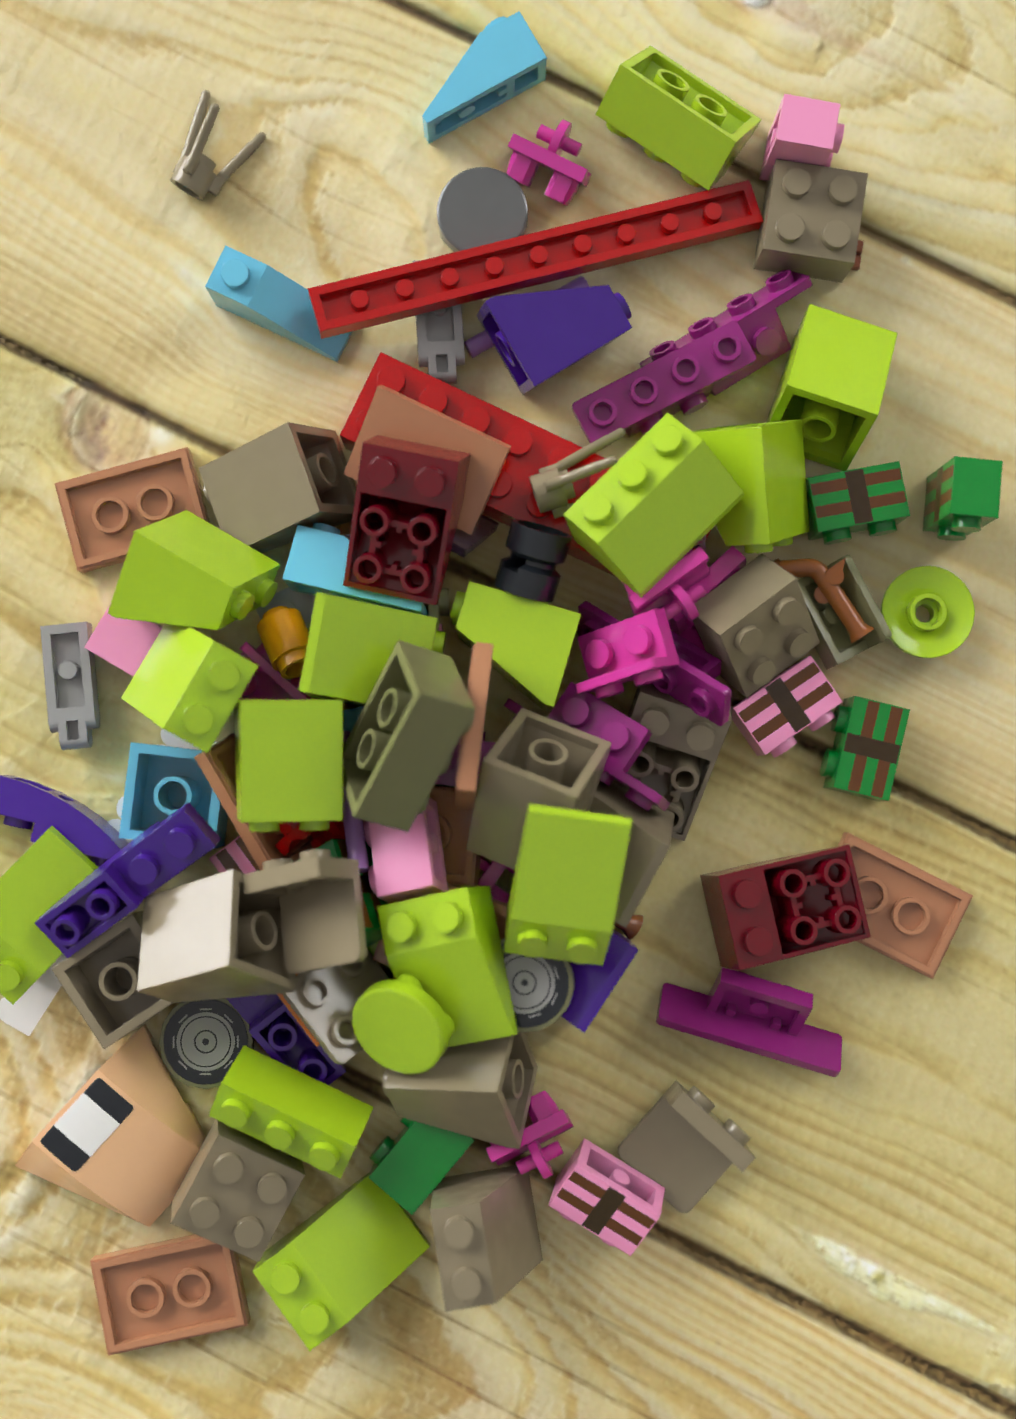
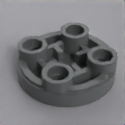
(481, 209)

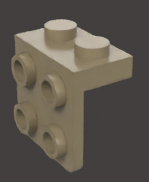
(317, 908)
(327, 1000)
(685, 1146)

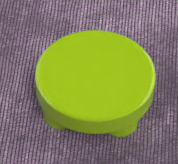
(401, 1025)

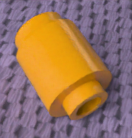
(284, 639)

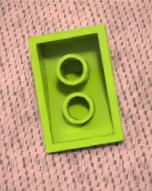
(566, 884)
(26, 893)
(456, 955)
(339, 1260)

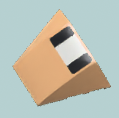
(121, 1136)

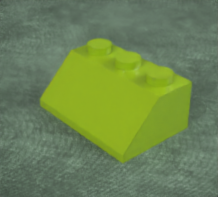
(676, 117)
(653, 505)
(290, 1111)

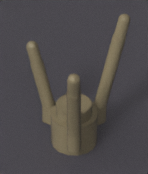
(195, 170)
(554, 483)

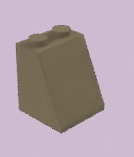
(280, 483)
(536, 765)
(646, 847)
(212, 942)
(471, 1090)
(484, 1235)

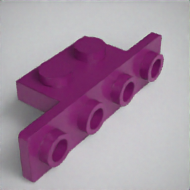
(757, 320)
(665, 385)
(690, 682)
(605, 722)
(753, 1018)

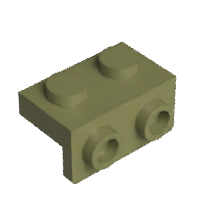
(831, 632)

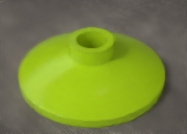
(948, 605)

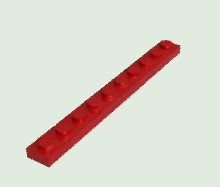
(534, 259)

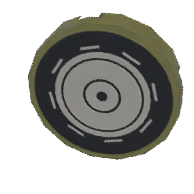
(538, 989)
(203, 1041)

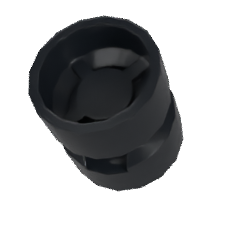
(532, 560)

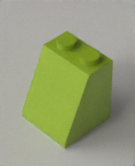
(834, 383)
(771, 472)
(191, 575)
(526, 635)
(352, 644)
(189, 684)
(289, 763)

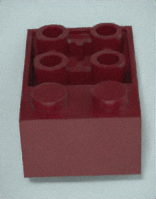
(405, 518)
(785, 907)

